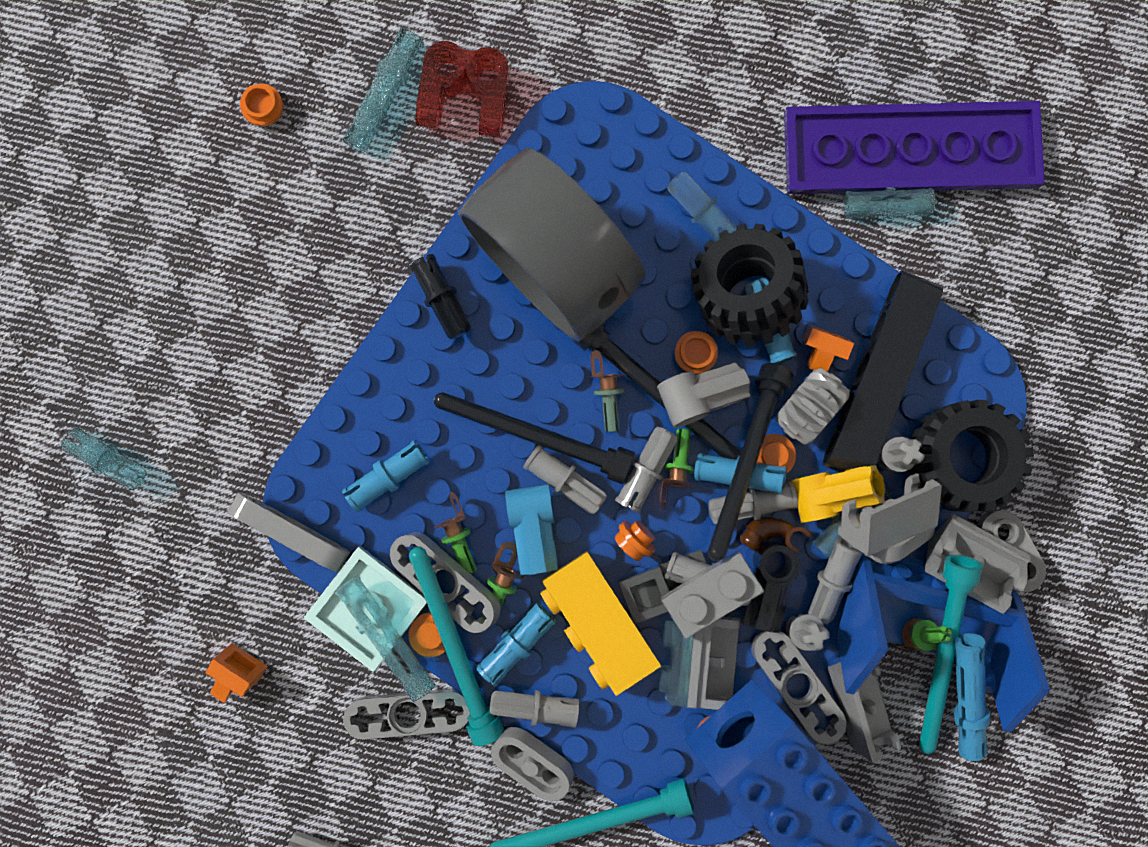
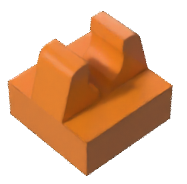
(825, 347)
(234, 672)

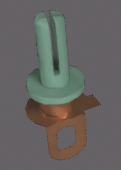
(609, 392)

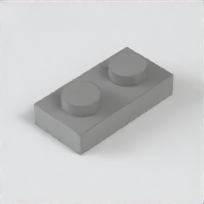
(712, 594)

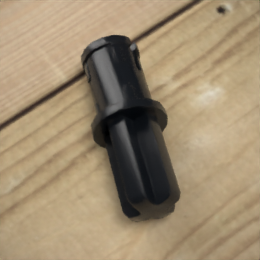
(440, 296)

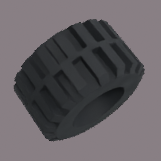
(742, 256)
(1003, 449)

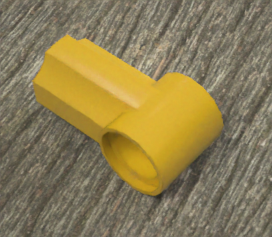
(826, 493)

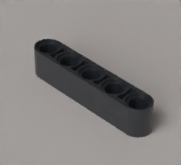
(883, 373)

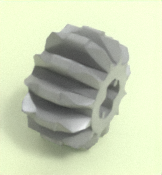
(812, 406)

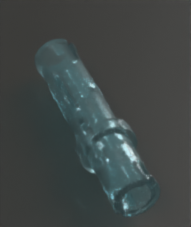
(387, 82)
(416, 681)

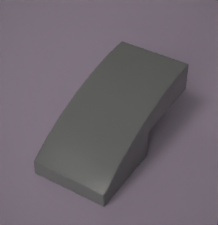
(646, 588)

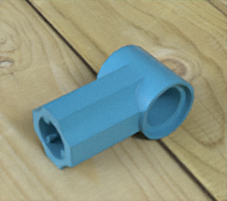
(531, 518)

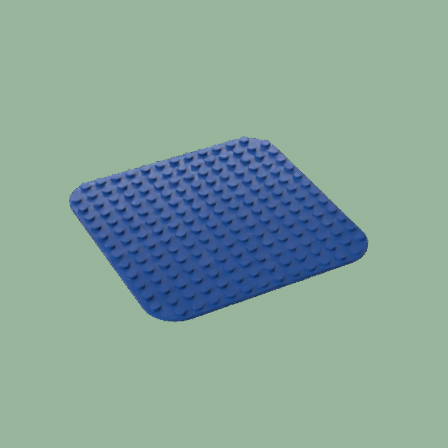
(529, 369)

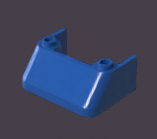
(897, 592)

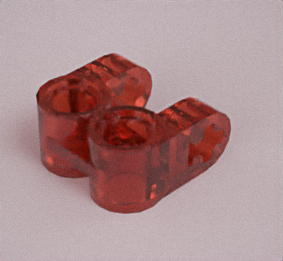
(463, 80)

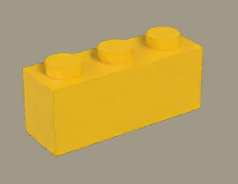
(599, 624)

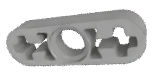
(288, 532)
(463, 579)
(826, 705)
(375, 706)

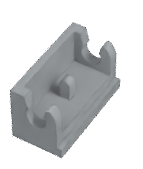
(894, 519)
(1002, 563)
(713, 664)
(865, 715)

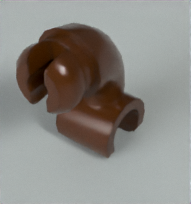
(768, 527)

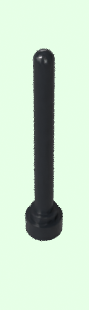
(600, 342)
(773, 383)
(612, 462)

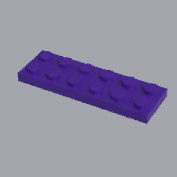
(913, 147)

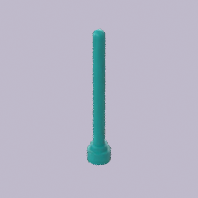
(961, 576)
(481, 725)
(672, 800)

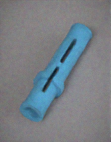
(971, 710)

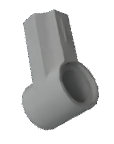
(694, 396)

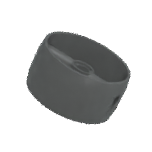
(553, 243)

